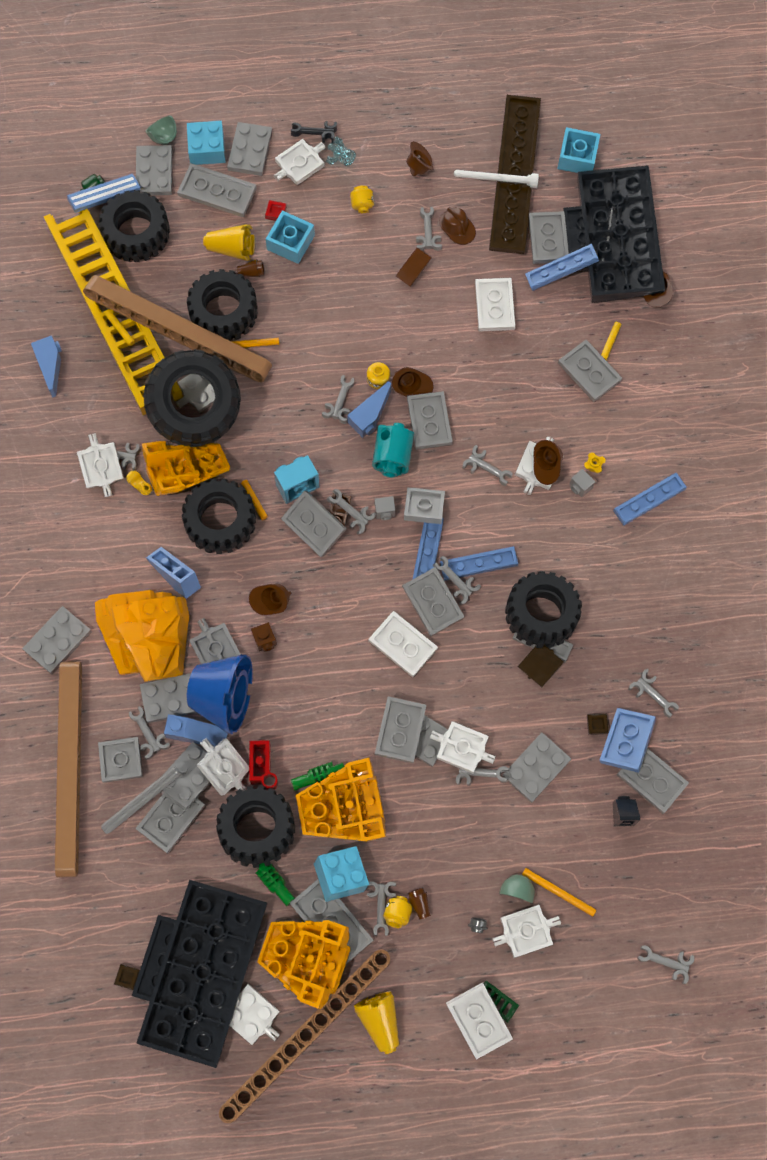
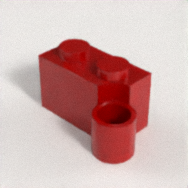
(260, 763)

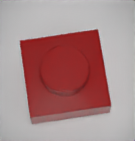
(274, 209)

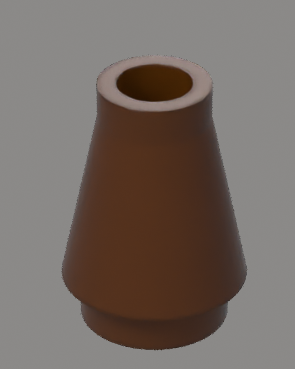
(252, 269)
(419, 901)

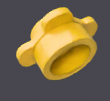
(594, 467)

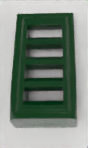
(501, 995)

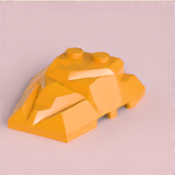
(181, 466)
(155, 635)
(114, 640)
(344, 805)
(306, 958)

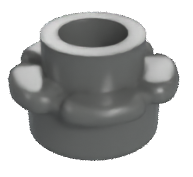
(478, 925)

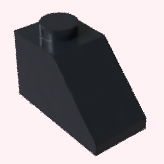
(625, 811)

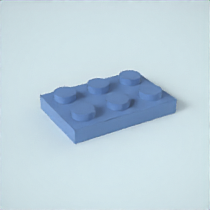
(627, 740)

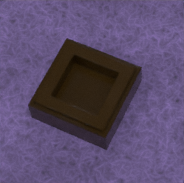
(597, 724)
(126, 977)

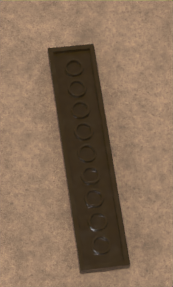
(515, 158)

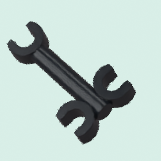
(326, 132)

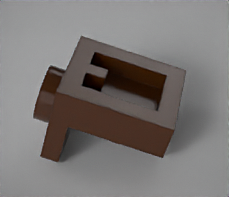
(264, 637)

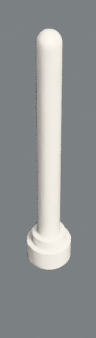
(530, 180)

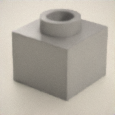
(581, 483)
(384, 508)

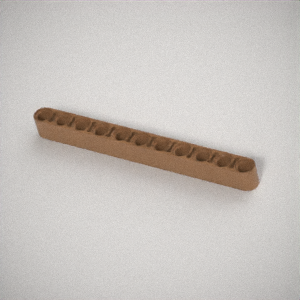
(176, 328)
(68, 770)
(296, 1040)

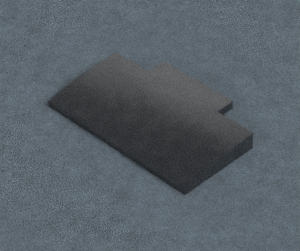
(632, 257)
(197, 972)

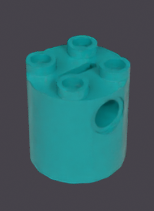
(393, 450)

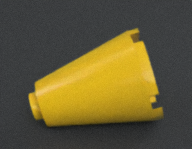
(231, 241)
(380, 1020)

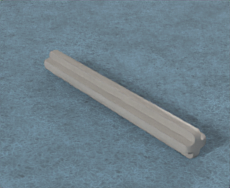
(141, 800)

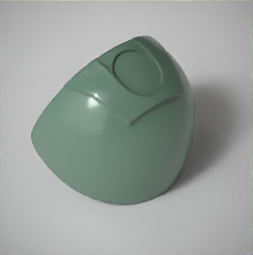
(162, 130)
(518, 887)

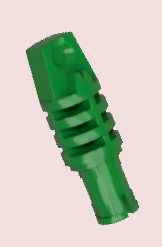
(315, 775)
(274, 883)

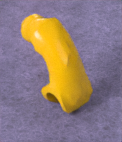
(138, 482)

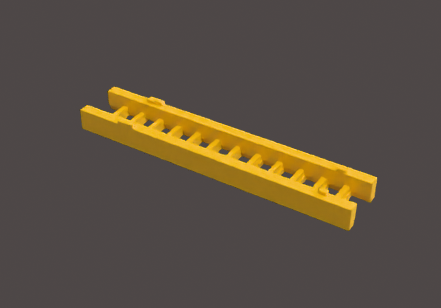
(113, 275)

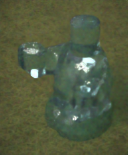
(341, 153)

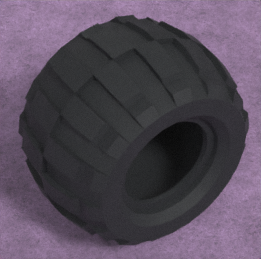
(183, 429)

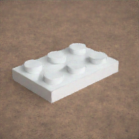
(495, 304)
(403, 644)
(479, 1020)

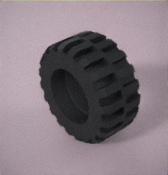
(131, 206)
(223, 284)
(211, 494)
(550, 588)
(255, 851)

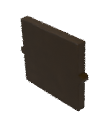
(540, 665)

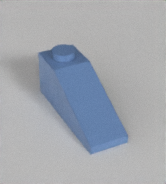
(49, 361)
(366, 415)
(174, 572)
(192, 730)

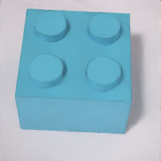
(206, 142)
(578, 150)
(290, 237)
(296, 478)
(341, 873)

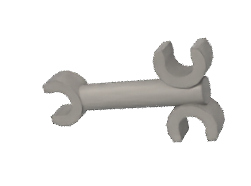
(428, 241)
(337, 411)
(129, 456)
(476, 460)
(361, 518)
(465, 588)
(643, 684)
(154, 744)
(482, 772)
(382, 891)
(681, 966)

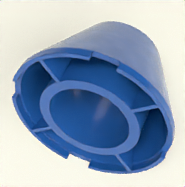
(220, 691)

